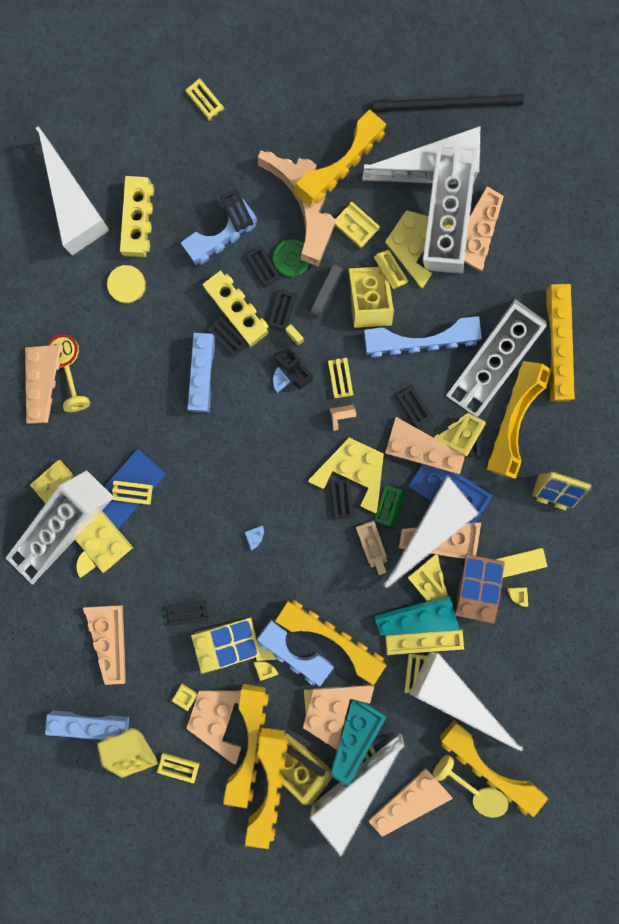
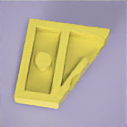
(462, 434)
(429, 579)

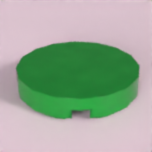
(292, 264)

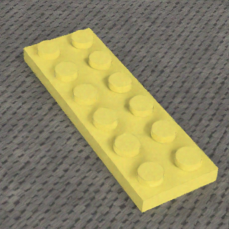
(100, 538)

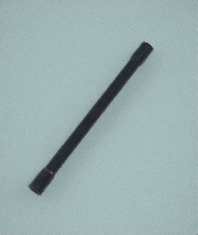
(388, 105)

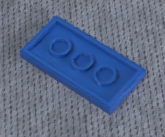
(137, 470)
(429, 479)

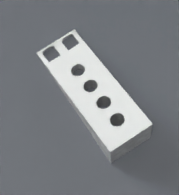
(419, 163)
(75, 214)
(453, 257)
(509, 357)
(442, 519)
(60, 523)
(445, 690)
(343, 806)

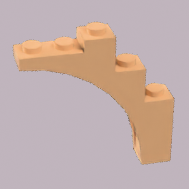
(317, 225)

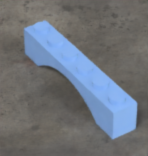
(380, 340)

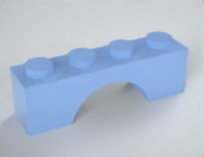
(201, 247)
(201, 372)
(314, 667)
(72, 725)

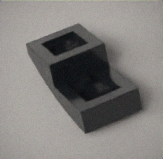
(293, 370)

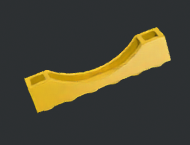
(315, 183)
(560, 318)
(530, 383)
(296, 619)
(270, 753)
(239, 784)
(524, 793)

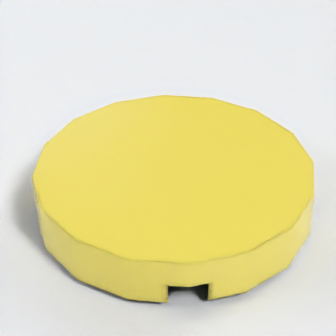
(126, 284)

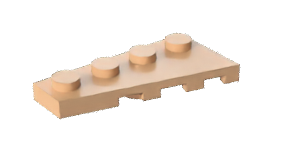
(481, 228)
(40, 375)
(416, 446)
(458, 545)
(108, 637)
(411, 802)

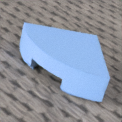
(280, 380)
(254, 536)

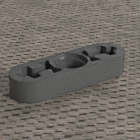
(328, 287)

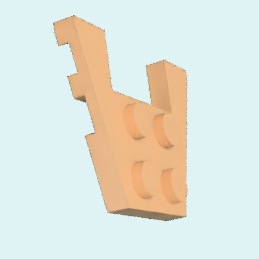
(328, 710)
(211, 719)

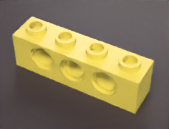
(134, 187)
(215, 286)

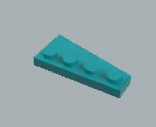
(420, 618)
(357, 736)

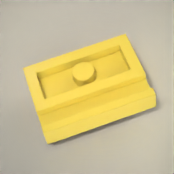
(356, 225)

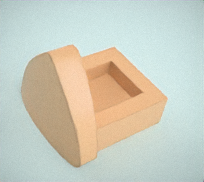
(341, 413)

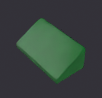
(390, 506)

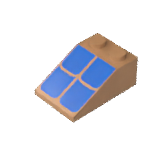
(479, 588)

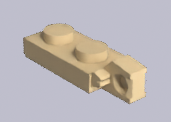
(372, 546)

